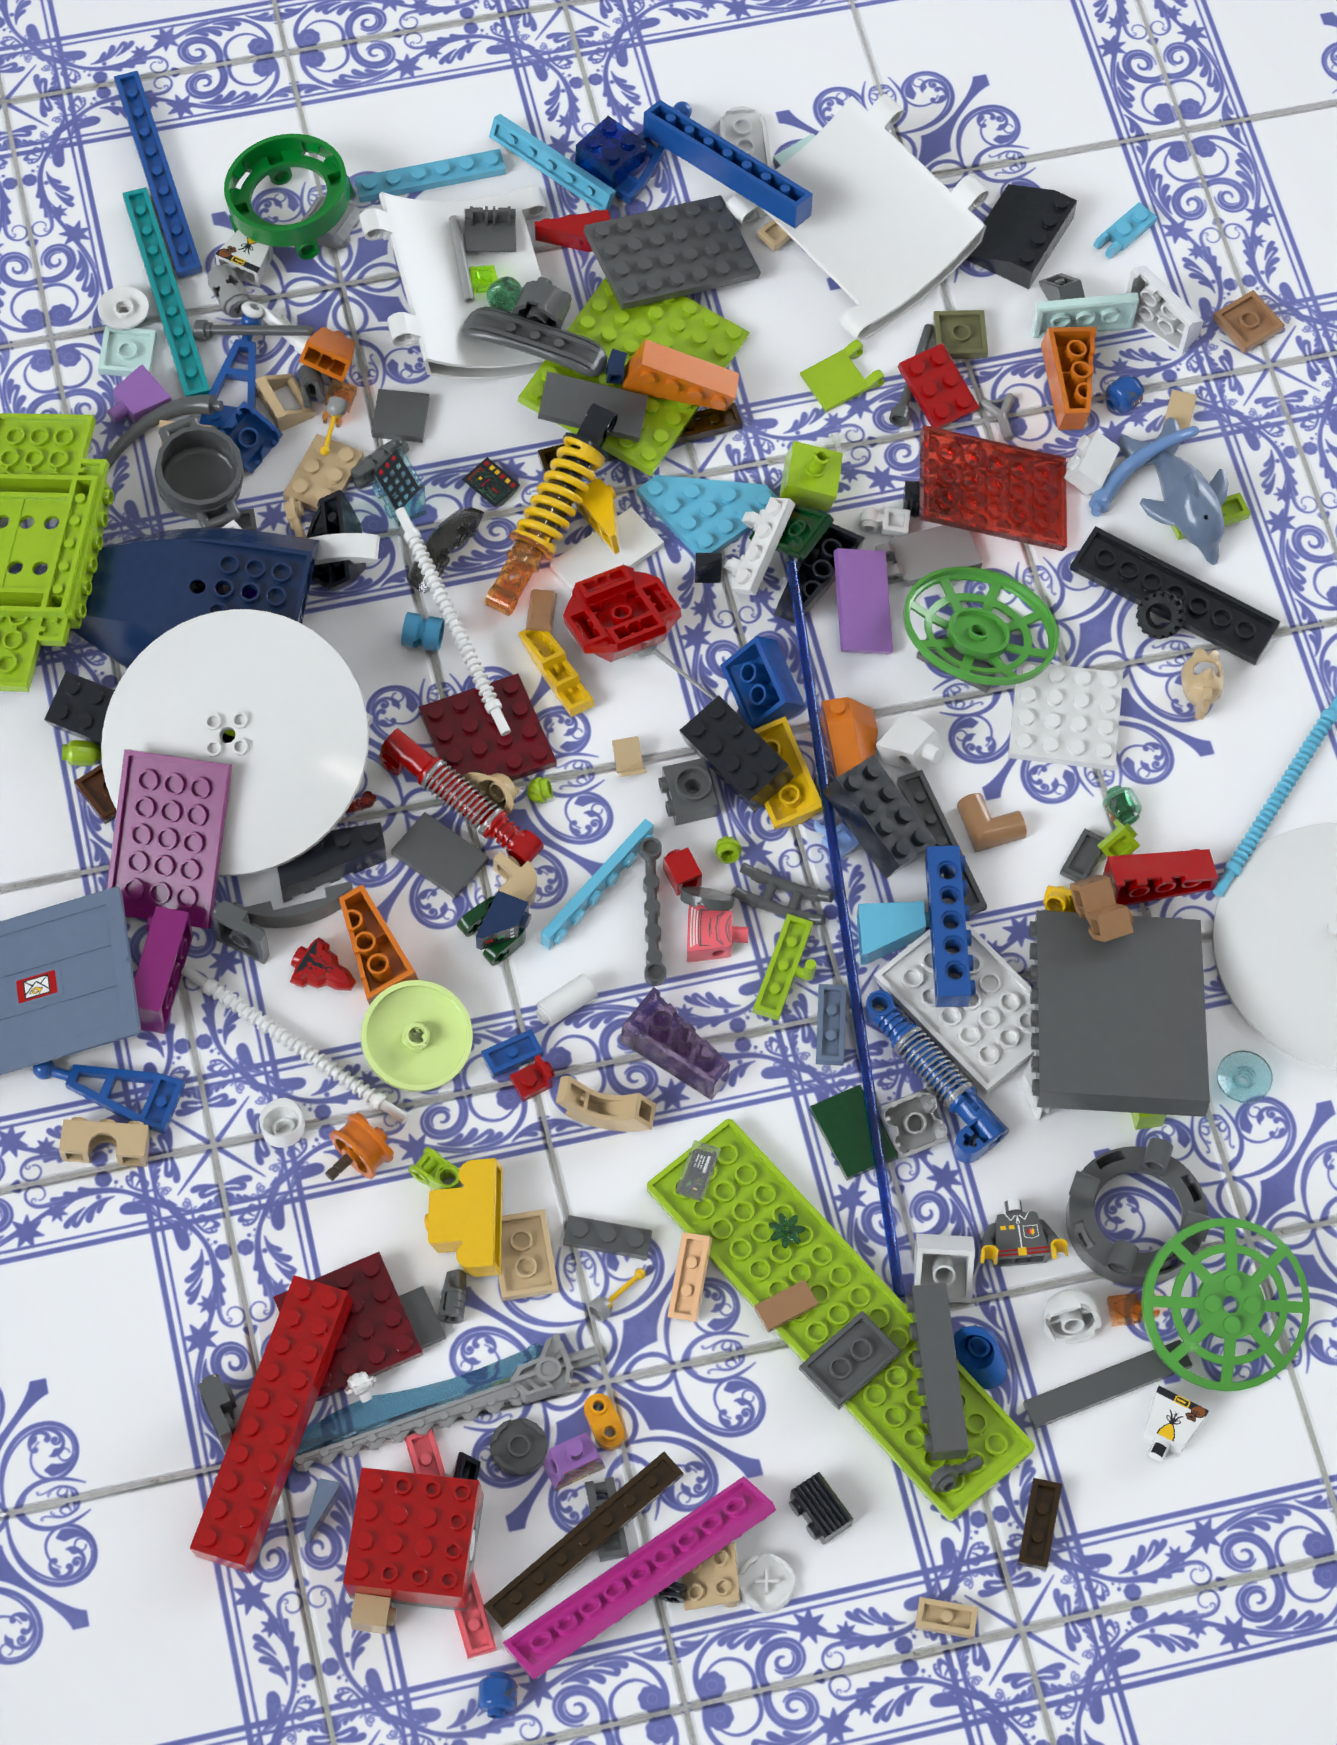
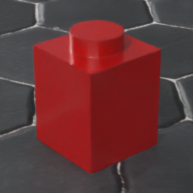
(682, 869)

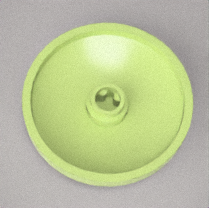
(416, 1036)

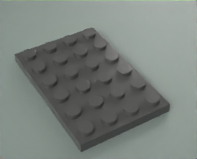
(671, 252)

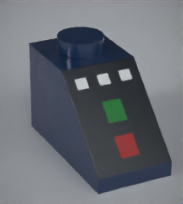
(503, 920)

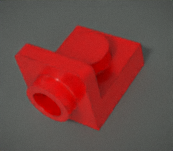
(533, 1079)

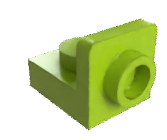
(1120, 841)

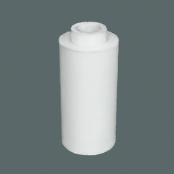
(566, 1000)

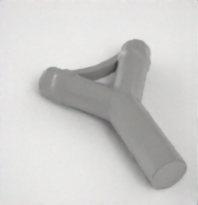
(1000, 414)

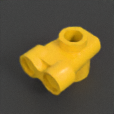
(1058, 899)

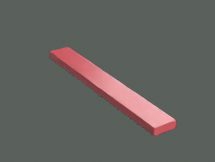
(474, 1623)

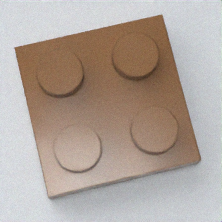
(1248, 321)

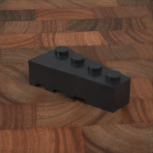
(818, 570)
(333, 857)

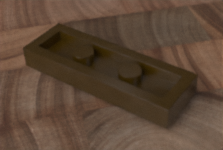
(1039, 1524)

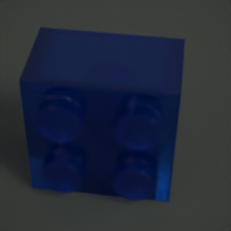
(610, 152)

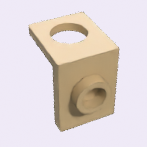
(628, 756)

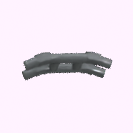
(772, 883)

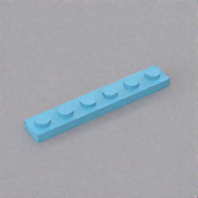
(551, 163)
(430, 175)
(592, 891)

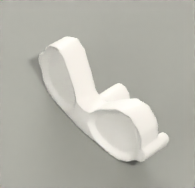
(836, 442)

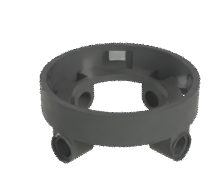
(1121, 1260)

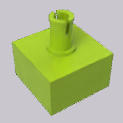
(811, 476)

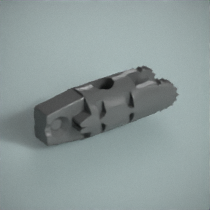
(365, 469)

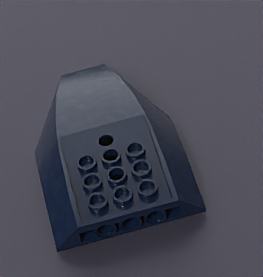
(147, 580)

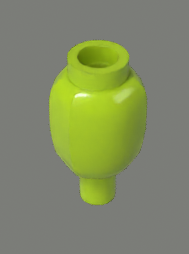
(81, 753)

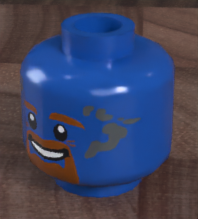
(1124, 394)
(497, 1694)

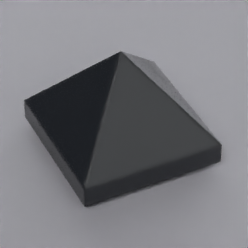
(466, 1467)

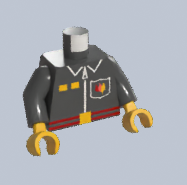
(1020, 1238)

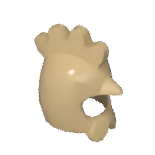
(1205, 687)

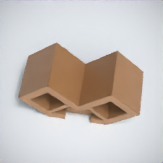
(1096, 902)

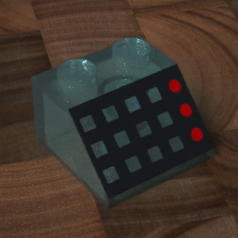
(400, 487)

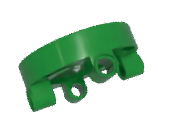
(275, 158)

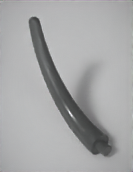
(180, 407)

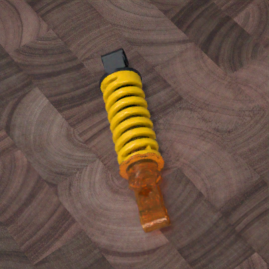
(551, 505)

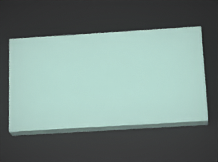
(1103, 312)

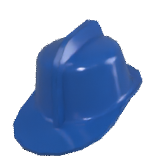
(980, 1355)

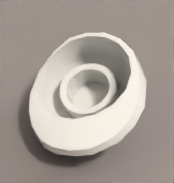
(282, 1123)

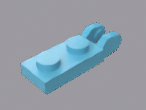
(1126, 230)

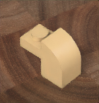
(519, 881)

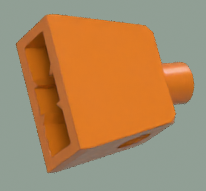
(329, 353)

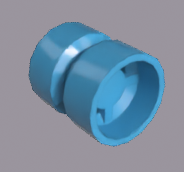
(422, 631)

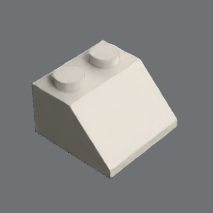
(946, 1261)

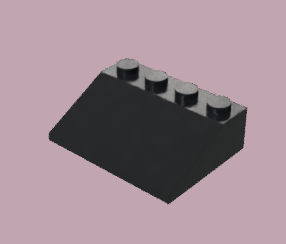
(1023, 232)

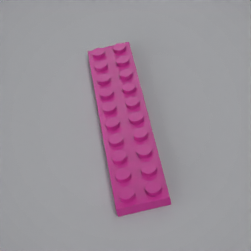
(638, 1577)

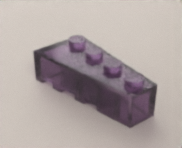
(674, 1045)

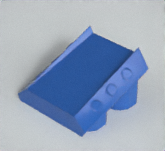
(252, 435)

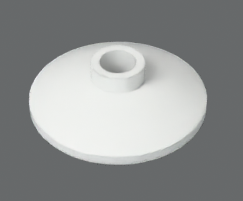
(121, 300)

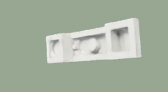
(347, 546)

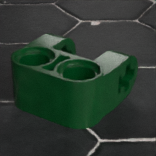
(471, 923)

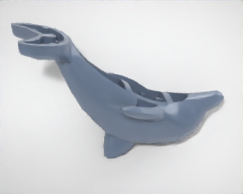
(1188, 497)

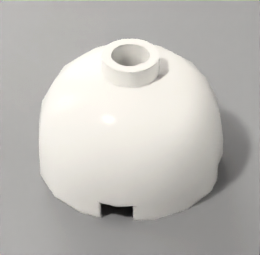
(1071, 1316)

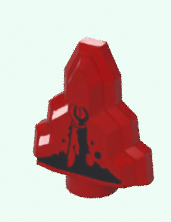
(320, 968)

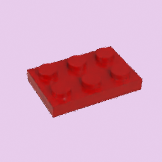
(938, 386)

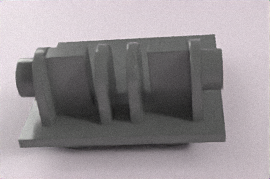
(490, 229)

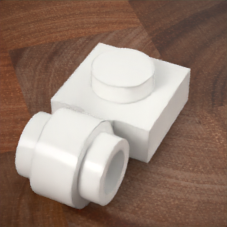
(893, 521)

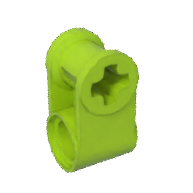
(433, 1169)

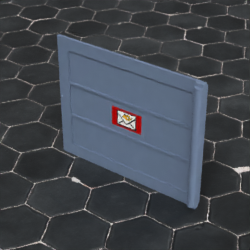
(65, 980)

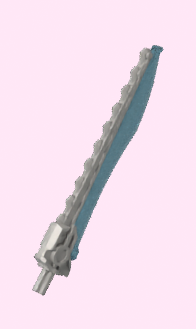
(536, 1376)

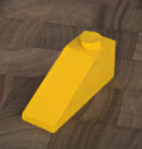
(600, 512)

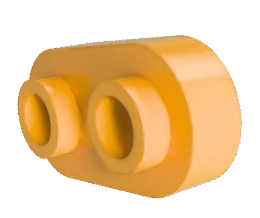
(603, 1420)

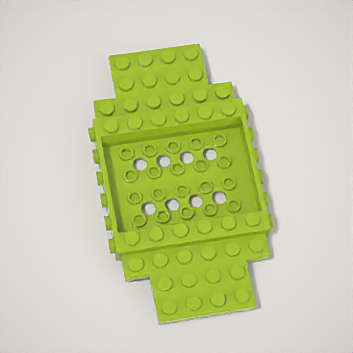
(46, 479)

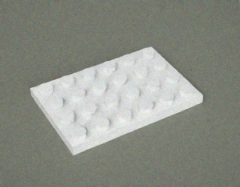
(982, 1039)

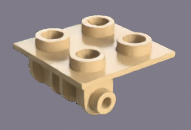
(713, 1581)

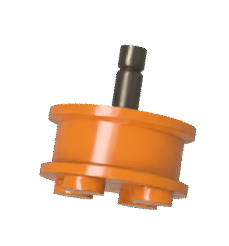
(360, 1147)

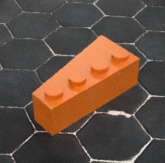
(1069, 370)
(679, 377)
(374, 946)

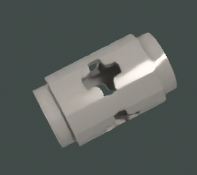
(228, 289)

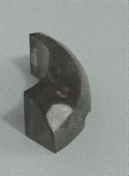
(446, 536)

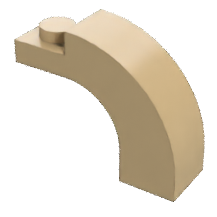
(604, 1110)

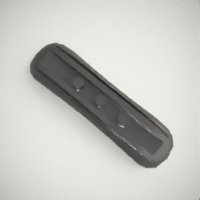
(536, 339)

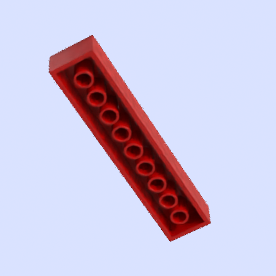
(271, 1424)

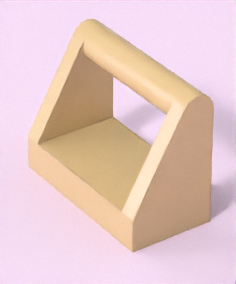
(282, 419)

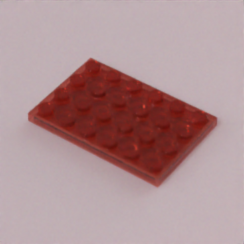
(993, 488)

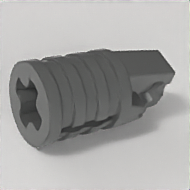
(453, 1297)

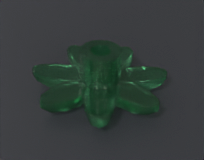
(786, 1235)

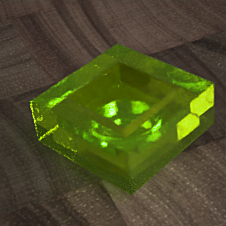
(482, 277)

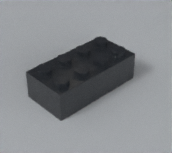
(736, 753)
(879, 816)

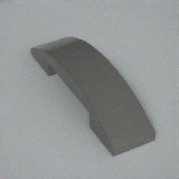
(299, 914)

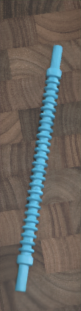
(1281, 791)

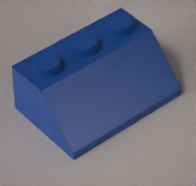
(762, 683)

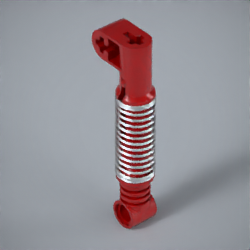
(432, 773)

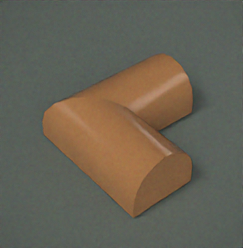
(988, 831)

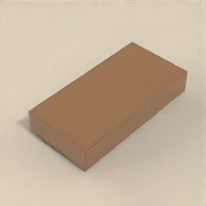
(786, 1306)

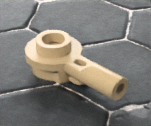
(294, 511)

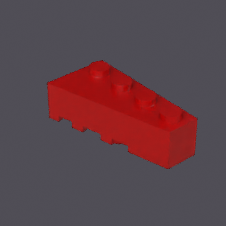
(1160, 875)

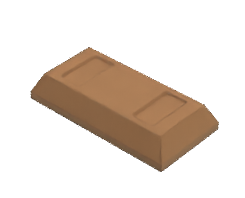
(541, 610)

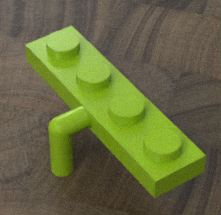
(784, 967)

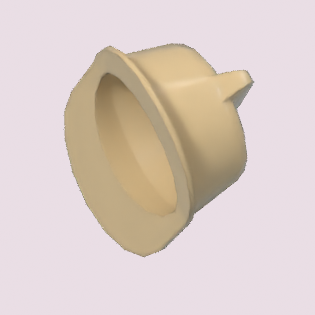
(496, 787)

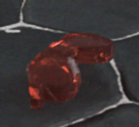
(367, 800)

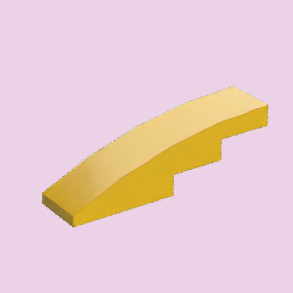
(557, 671)

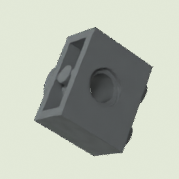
(681, 804)

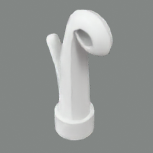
(256, 310)

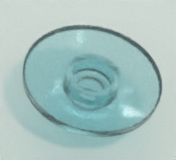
(1245, 1065)

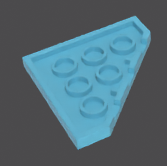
(704, 511)

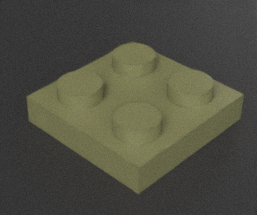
(961, 333)

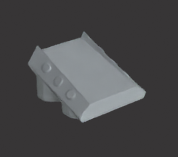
(340, 234)
(913, 1123)

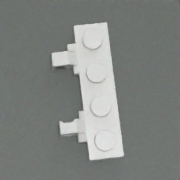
(768, 530)

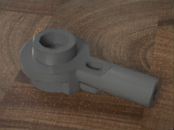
(945, 1477)

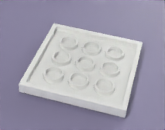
(1066, 716)

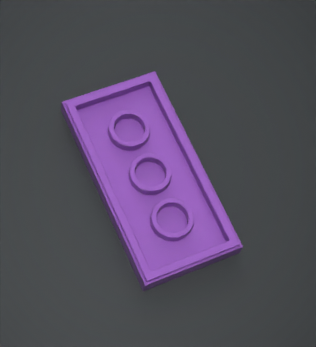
(863, 601)

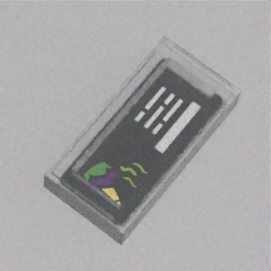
(698, 1170)

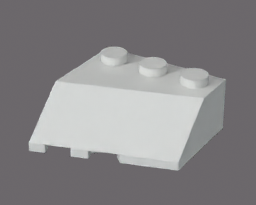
(1163, 311)

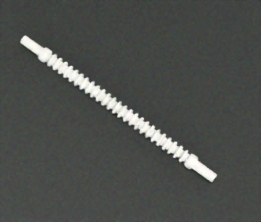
(493, 705)
(378, 1100)

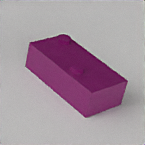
(161, 966)

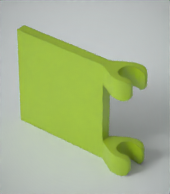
(838, 379)

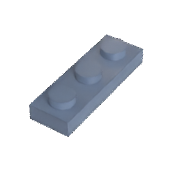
(831, 1024)

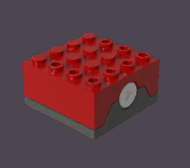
(414, 1538)

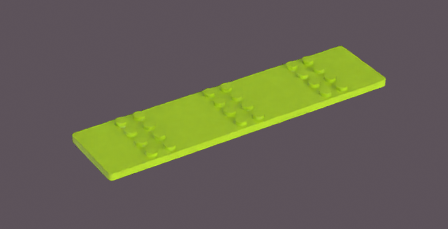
(736, 1213)

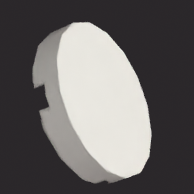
(766, 1582)

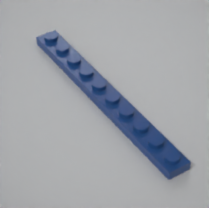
(158, 174)

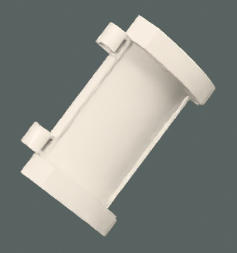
(876, 215)
(433, 282)

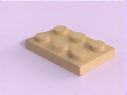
(322, 474)
(526, 1257)

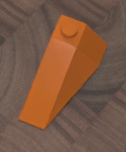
(849, 732)

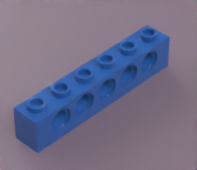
(949, 991)

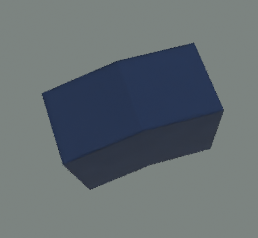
(615, 367)

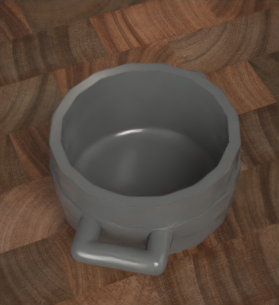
(199, 472)

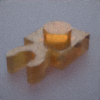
(341, 390)
(1125, 1310)

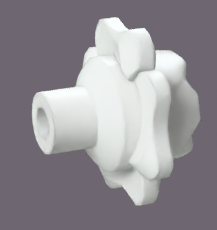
(359, 1385)

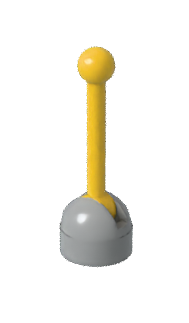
(336, 408)
(602, 1307)

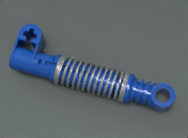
(957, 1094)

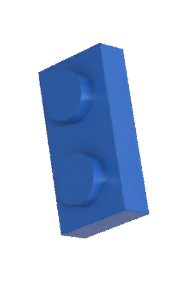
(511, 1053)

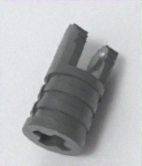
(311, 385)

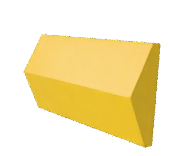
(799, 797)

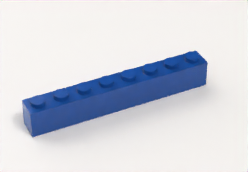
(727, 164)

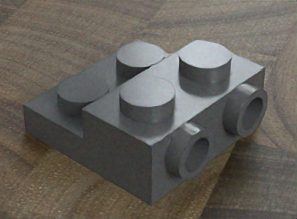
(235, 931)
(219, 1405)

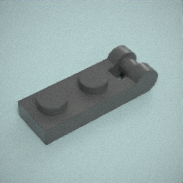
(617, 1545)

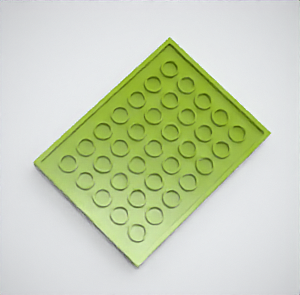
(670, 322)

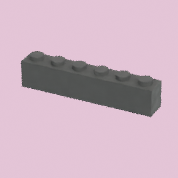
(938, 1372)

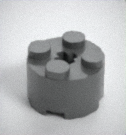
(543, 303)

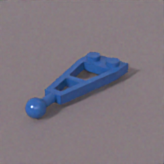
(631, 186)
(227, 371)
(158, 1106)

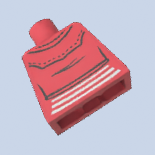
(712, 934)

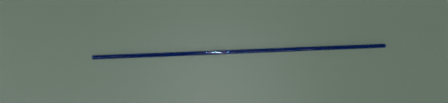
(846, 935)

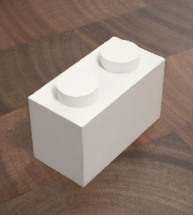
(1091, 462)

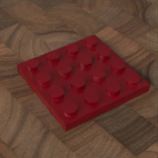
(471, 740)
(376, 1329)

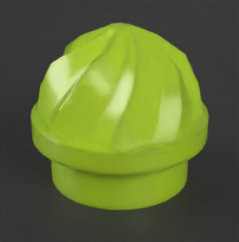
(540, 790)
(728, 849)

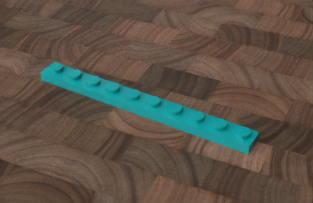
(166, 293)

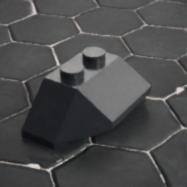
(334, 517)

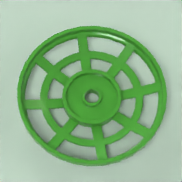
(982, 622)
(1210, 1309)

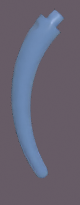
(1116, 478)

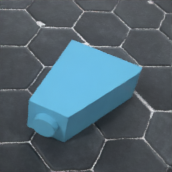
(889, 927)

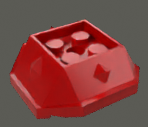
(620, 613)

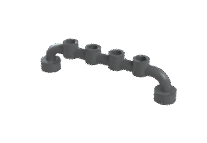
(654, 971)

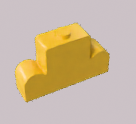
(470, 1218)

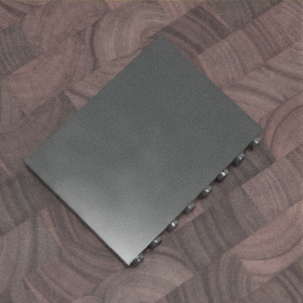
(1119, 1016)

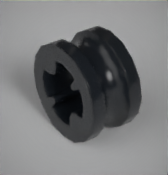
(674, 1593)

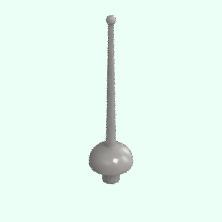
(648, 651)

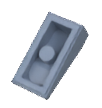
(323, 1501)

